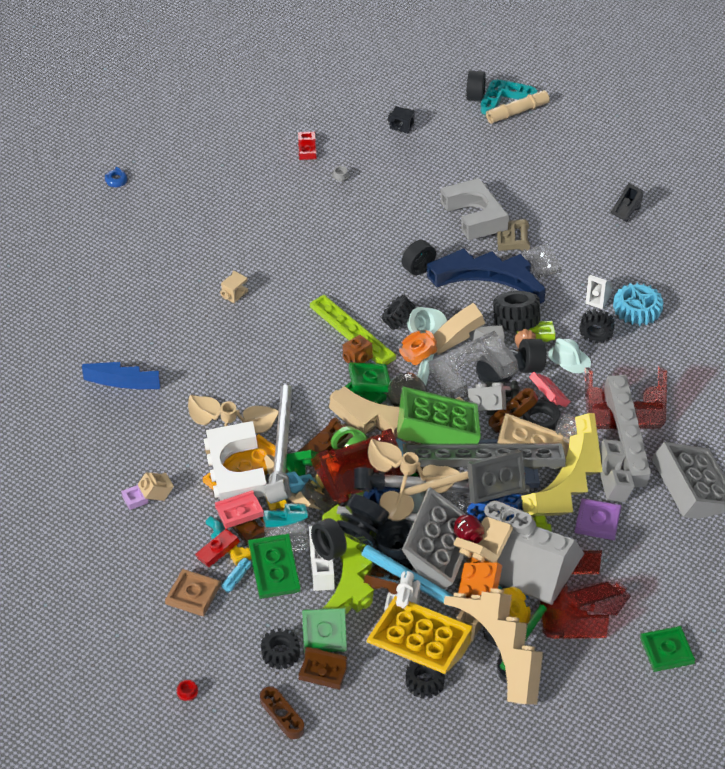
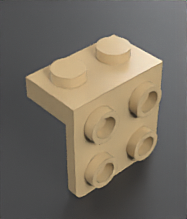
(492, 544)

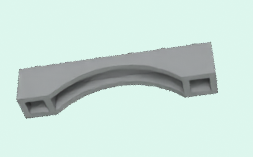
(621, 404)

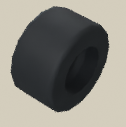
(476, 85)
(534, 355)

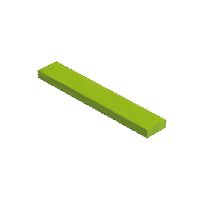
(350, 328)

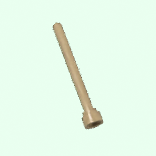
(436, 483)

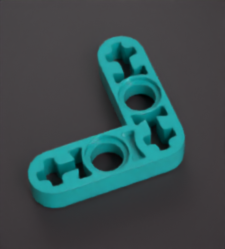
(504, 90)

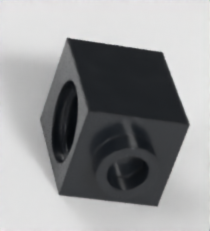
(401, 119)

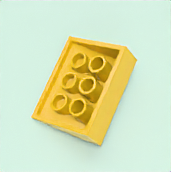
(422, 636)

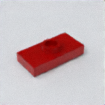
(217, 548)

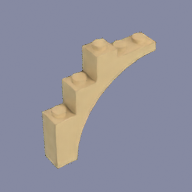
(520, 661)

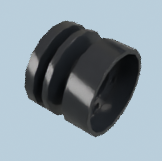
(363, 516)
(392, 539)

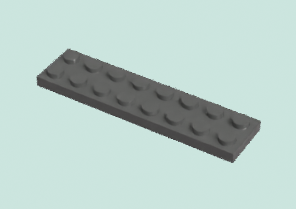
(458, 455)

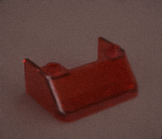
(649, 412)
(566, 621)

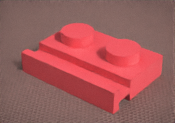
(549, 389)
(239, 509)

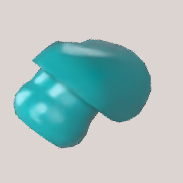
(216, 525)

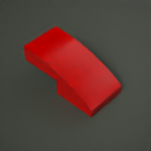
(306, 145)

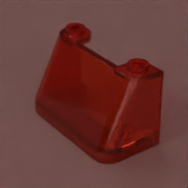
(337, 466)

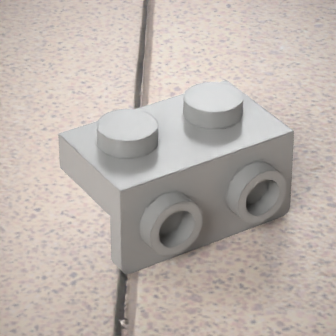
(489, 397)

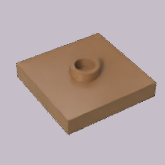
(192, 592)

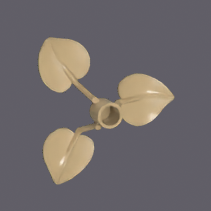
(205, 409)
(384, 456)

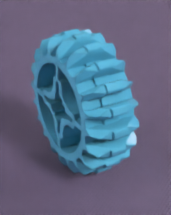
(638, 304)

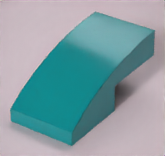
(291, 514)

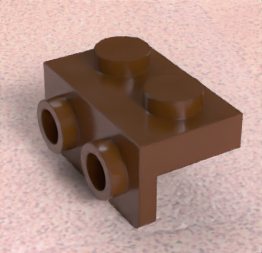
(323, 668)

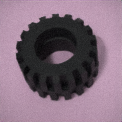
(516, 310)

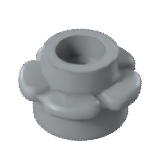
(340, 173)

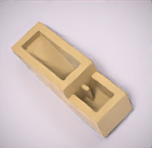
(458, 328)

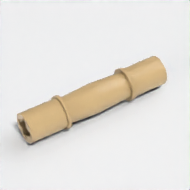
(518, 106)

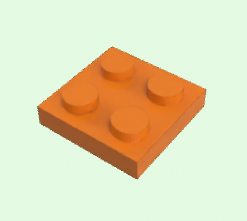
(479, 578)

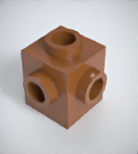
(357, 350)

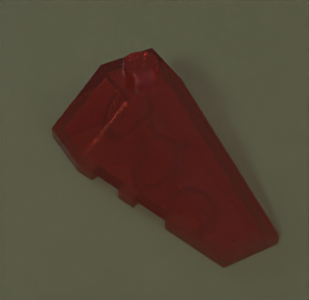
(599, 597)

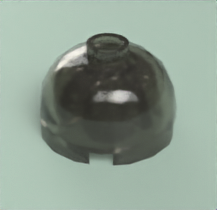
(403, 380)

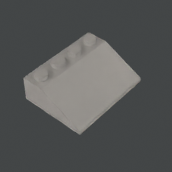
(692, 479)
(432, 540)
(538, 563)

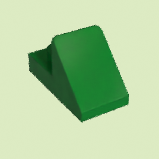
(298, 461)

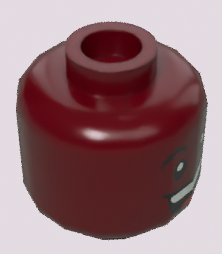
(469, 529)

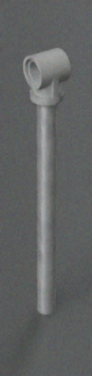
(278, 486)

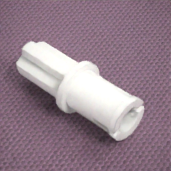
(405, 589)

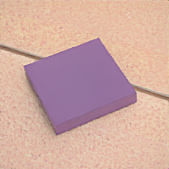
(598, 519)

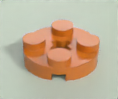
(426, 346)

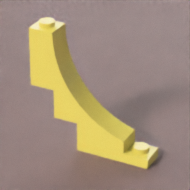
(581, 461)

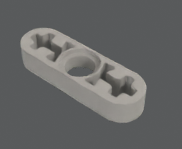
(505, 510)

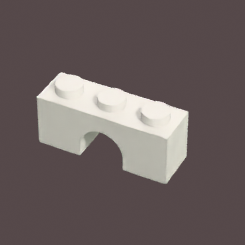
(321, 569)

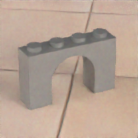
(475, 194)

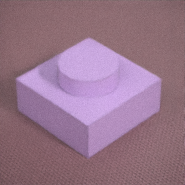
(133, 497)

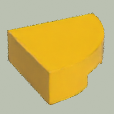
(239, 553)

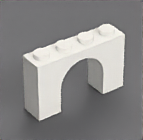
(223, 443)

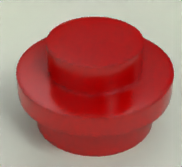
(187, 690)

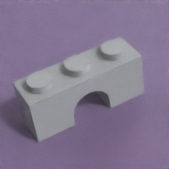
(616, 482)

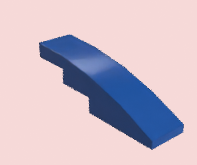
(122, 377)

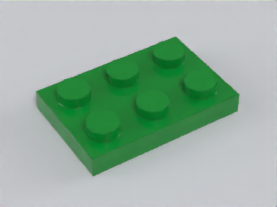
(274, 566)

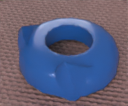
(116, 182)

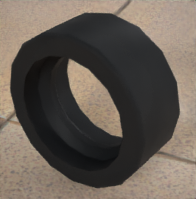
(413, 252)
(546, 407)
(328, 539)

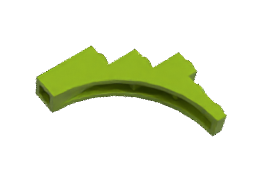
(351, 590)

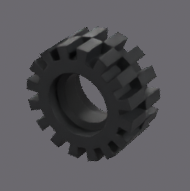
(398, 312)
(597, 318)
(280, 658)
(421, 687)

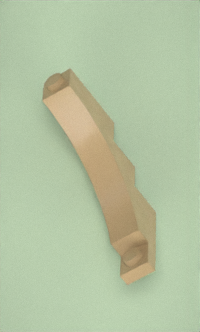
(364, 413)

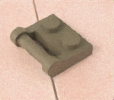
(506, 239)

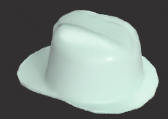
(425, 319)
(567, 355)

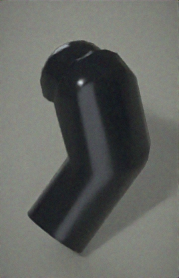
(520, 360)

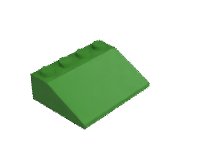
(437, 419)

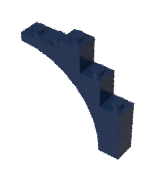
(487, 267)

